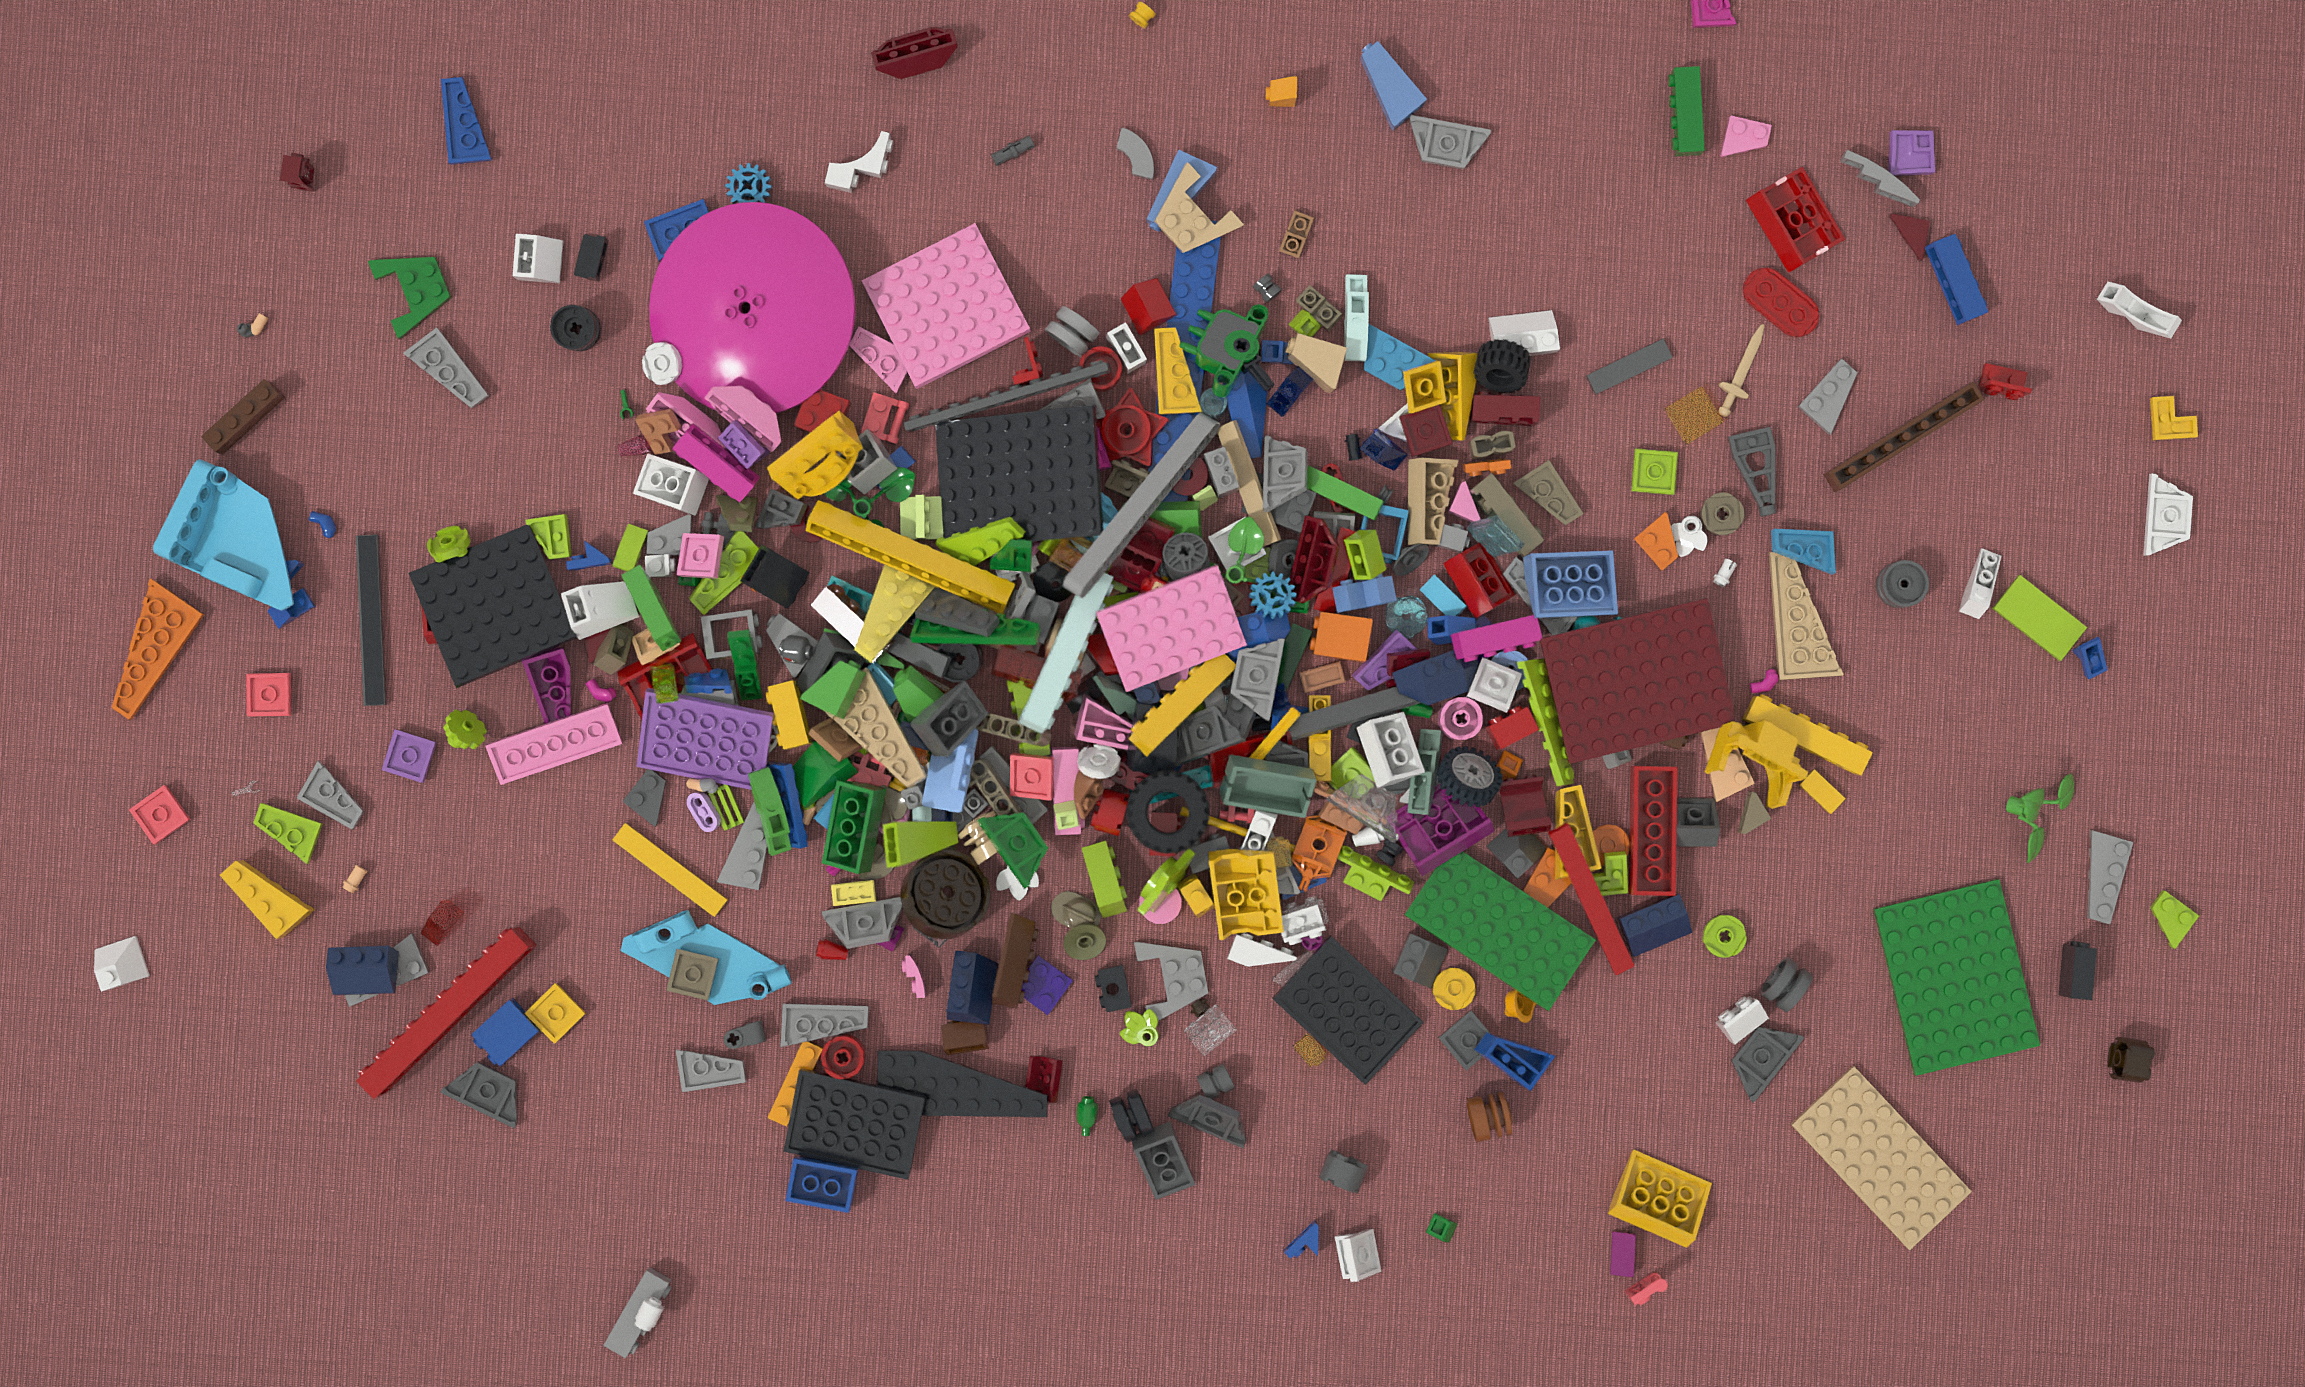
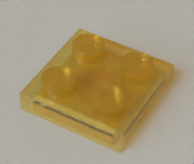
(1694, 415)

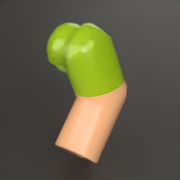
(808, 813)

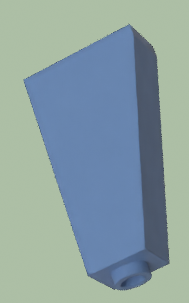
(1393, 88)
(1204, 169)

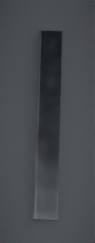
(371, 620)

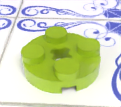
(449, 543)
(1712, 938)

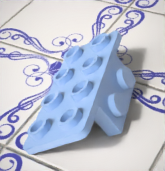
(950, 777)

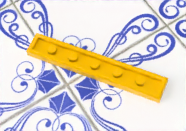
(670, 869)

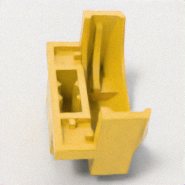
(1766, 746)

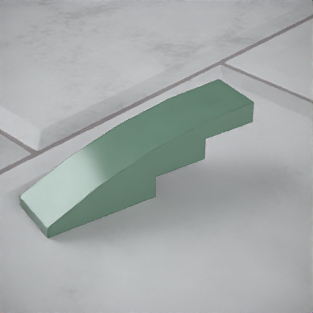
(1423, 785)

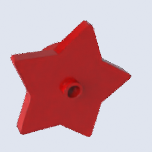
(1144, 429)

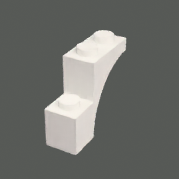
(874, 163)
(2143, 316)

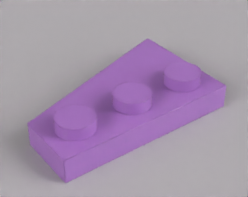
(1374, 670)

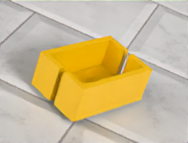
(789, 715)

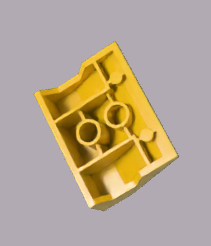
(1245, 892)

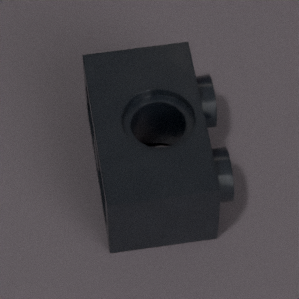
(1116, 975)

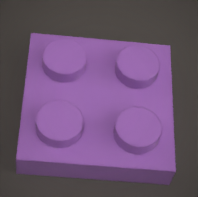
(409, 756)

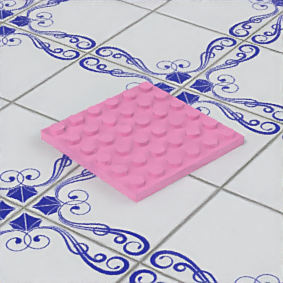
(946, 306)

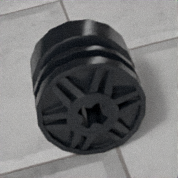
(565, 322)
(971, 665)

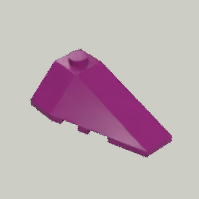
(551, 683)

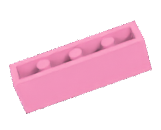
(1064, 777)

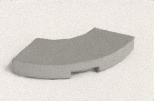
(1137, 152)

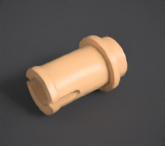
(354, 879)

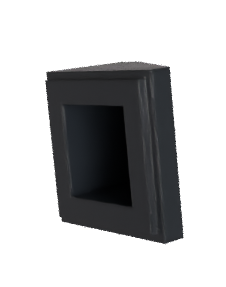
(1261, 724)

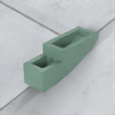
(1117, 696)

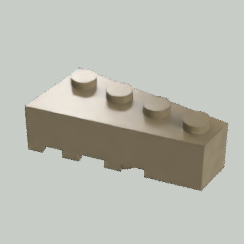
(1495, 501)

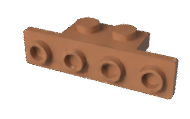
(1334, 814)

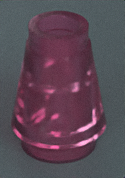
(635, 446)

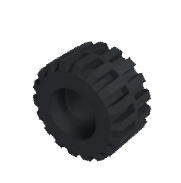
(1502, 366)

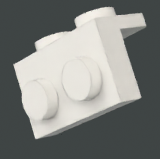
(1301, 924)

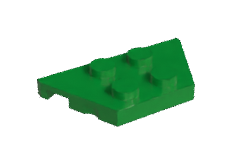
(1016, 843)

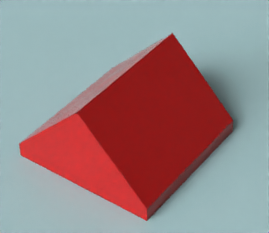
(1147, 305)

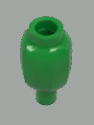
(1087, 1114)

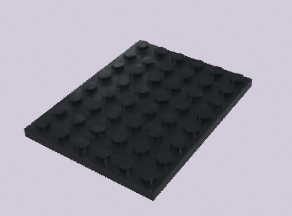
(1022, 467)

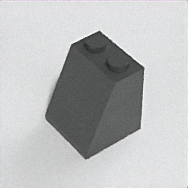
(1044, 613)

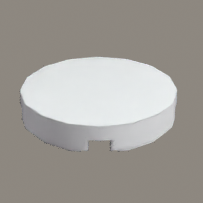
(662, 363)
(1098, 761)

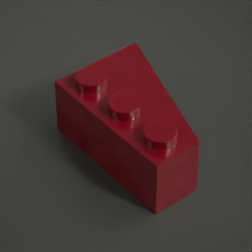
(1505, 409)

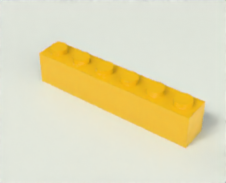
(1181, 703)
(1811, 737)

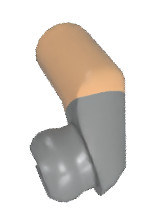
(702, 785)

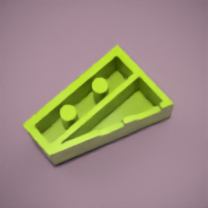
(1105, 878)

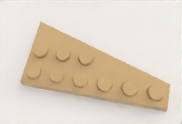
(1799, 633)
(878, 731)

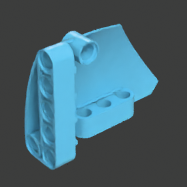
(227, 536)

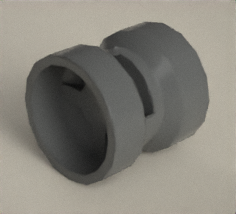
(1263, 284)

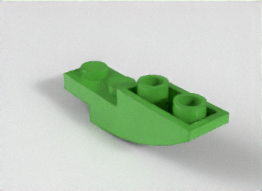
(770, 810)

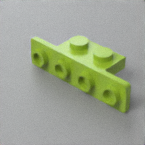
(1371, 876)

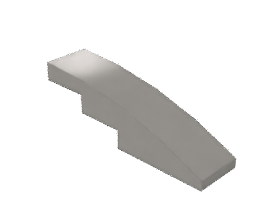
(1886, 183)

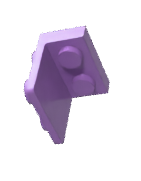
(742, 445)

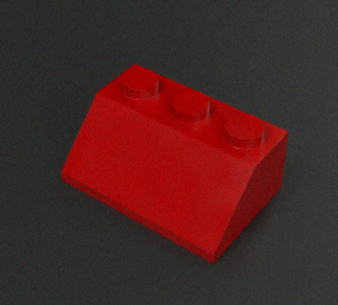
(1478, 579)

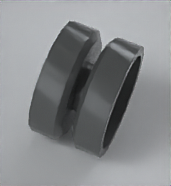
(1914, 588)
(1786, 984)

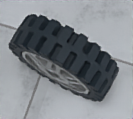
(1469, 776)

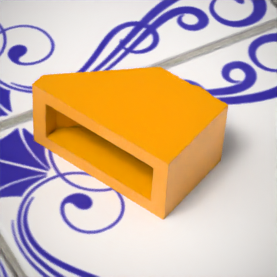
(1282, 92)

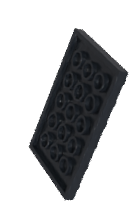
(1347, 1010)
(854, 1123)

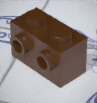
(964, 1037)

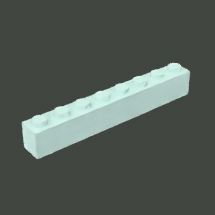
(1063, 657)

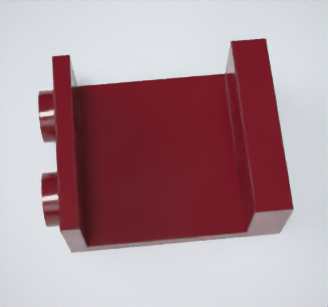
(1524, 806)

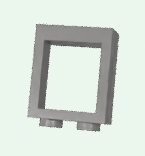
(1223, 481)
(709, 635)

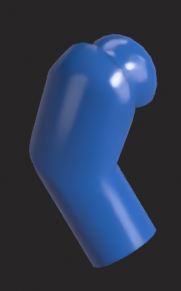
(326, 522)

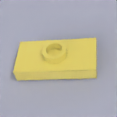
(853, 892)

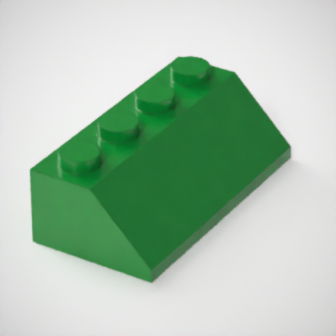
(853, 826)

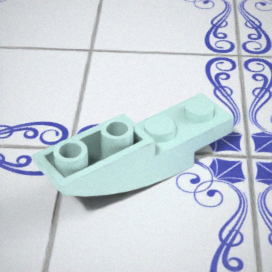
(1356, 317)

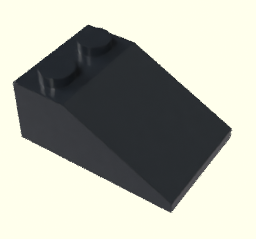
(1161, 758)

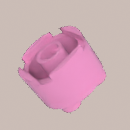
(1472, 717)

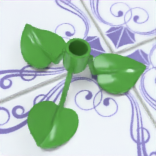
(1249, 539)
(2030, 807)

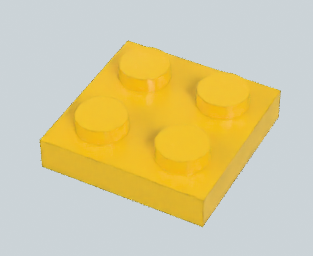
(555, 1013)

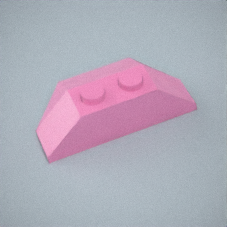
(686, 415)
(755, 416)

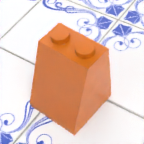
(1341, 637)

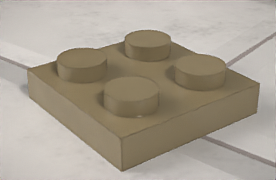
(692, 974)

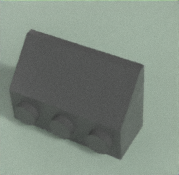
(825, 656)

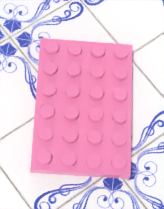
(1171, 628)

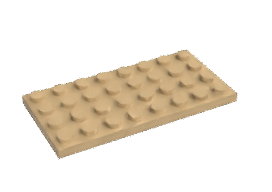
(1881, 1157)

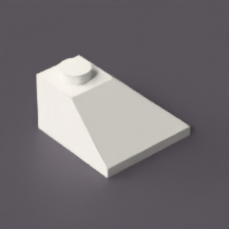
(119, 964)

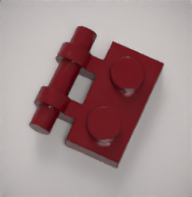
(1400, 660)

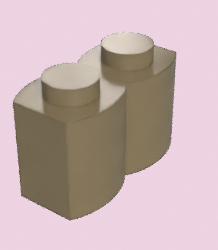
(1485, 445)

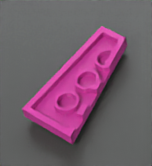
(1711, 13)

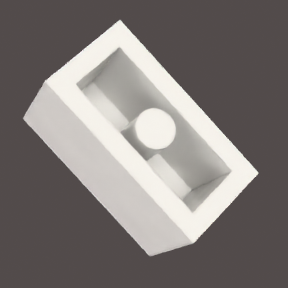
(1126, 348)

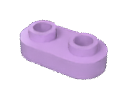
(703, 812)

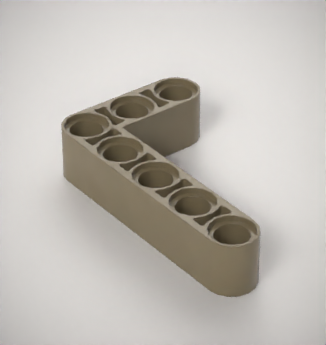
(1010, 728)
(1001, 792)

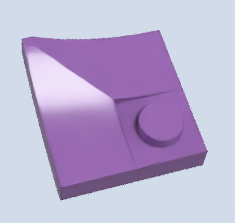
(1911, 153)

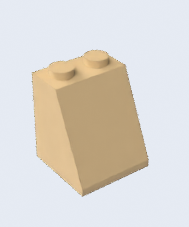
(1317, 359)

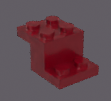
(1141, 554)

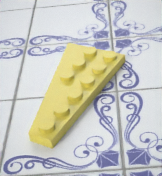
(891, 606)

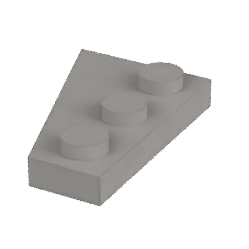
(1829, 395)
(330, 797)
(708, 1071)

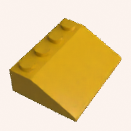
(1660, 1199)

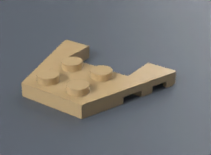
(1185, 221)

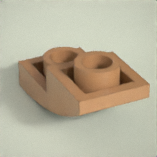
(1296, 234)

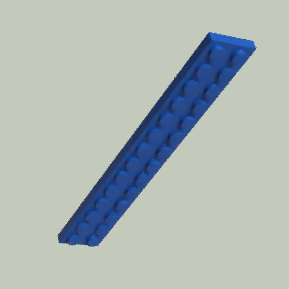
(1190, 291)

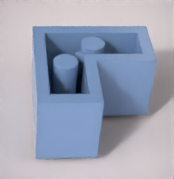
(1364, 593)

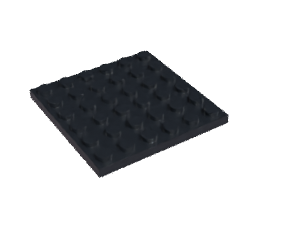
(492, 606)

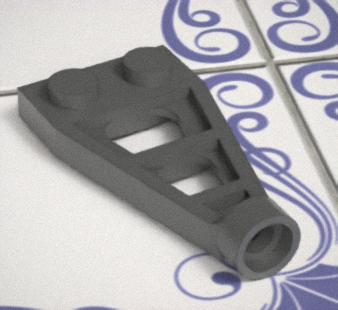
(1752, 442)

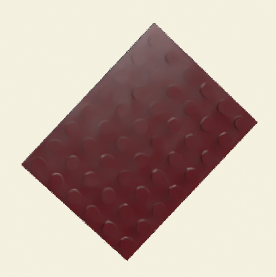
(1637, 680)

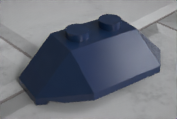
(1436, 678)

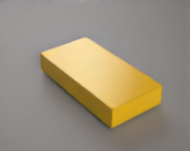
(1822, 791)

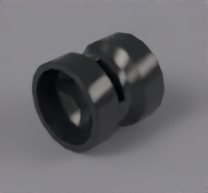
(1391, 847)

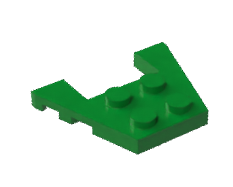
(421, 284)

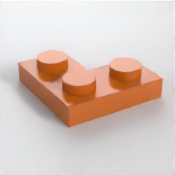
(1495, 466)

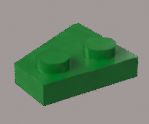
(1014, 556)

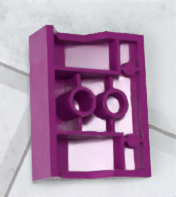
(1442, 833)

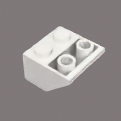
(537, 258)
(1742, 1019)

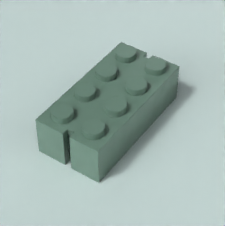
(1267, 786)

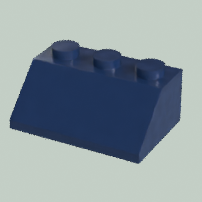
(1655, 924)
(362, 970)
(971, 988)

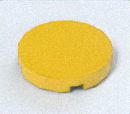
(1454, 988)

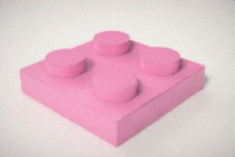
(700, 555)

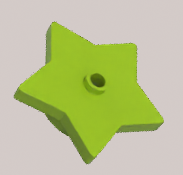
(1164, 881)

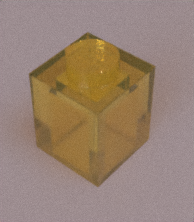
(1281, 852)
(1310, 1050)

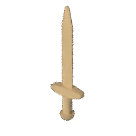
(1734, 389)

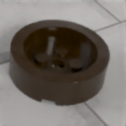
(928, 906)

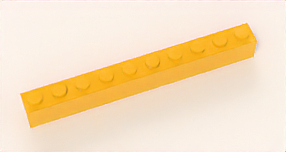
(910, 557)

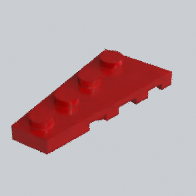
(1219, 759)

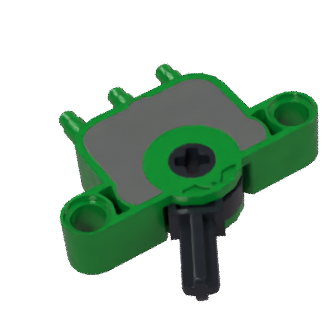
(1230, 347)

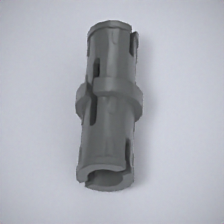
(1012, 150)

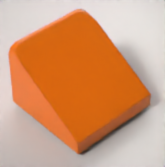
(1509, 765)

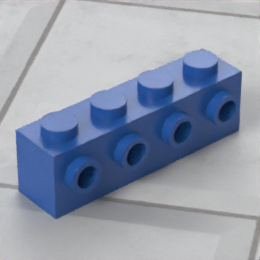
(1956, 279)

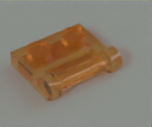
(1066, 555)

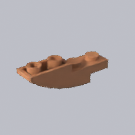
(1086, 792)

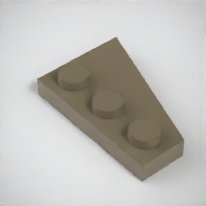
(1550, 492)

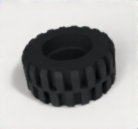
(1168, 782)

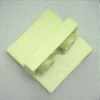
(921, 518)

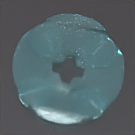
(1406, 605)

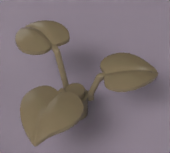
(893, 808)

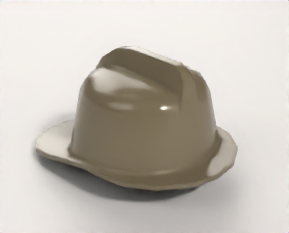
(1073, 910)

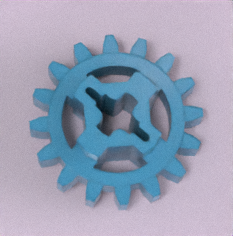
(754, 181)
(1265, 593)

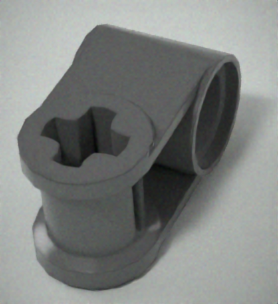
(748, 1035)

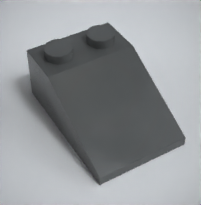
(1291, 513)
(949, 720)
(1163, 1161)

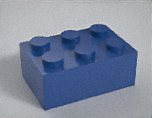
(821, 1184)

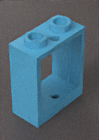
(1393, 513)

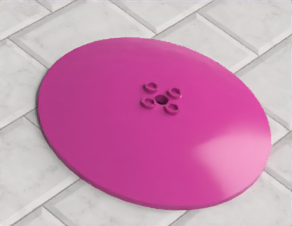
(796, 296)

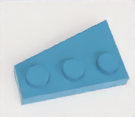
(1806, 547)

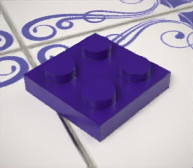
(1045, 985)

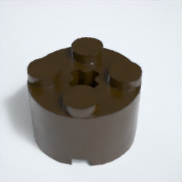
(2130, 1060)

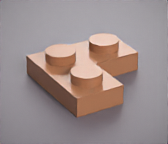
(655, 429)

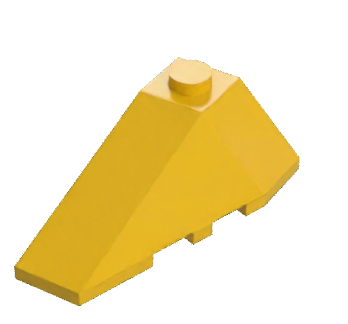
(1459, 389)

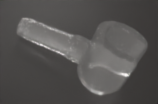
(247, 789)

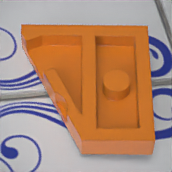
(1659, 542)

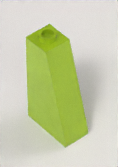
(915, 840)

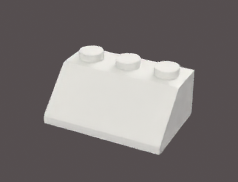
(1533, 331)
(1390, 749)

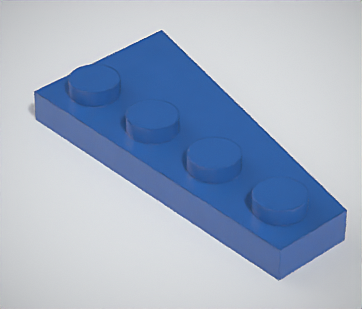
(462, 127)
(784, 779)

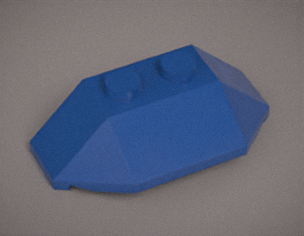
(1261, 630)

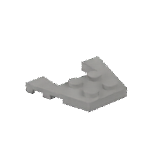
(1181, 972)

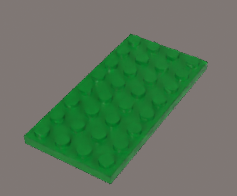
(1500, 928)

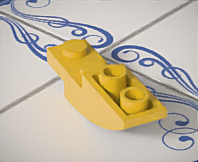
(1320, 744)

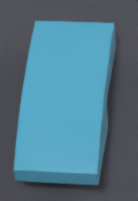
(1442, 597)

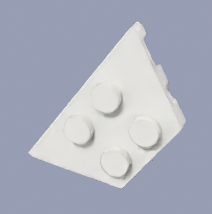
(2166, 515)

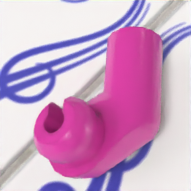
(1767, 684)
(600, 693)

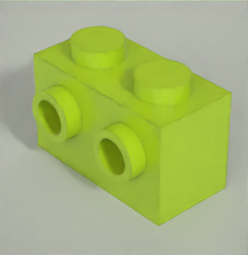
(1365, 554)

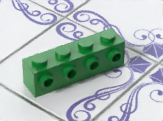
(1687, 111)

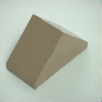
(1753, 814)

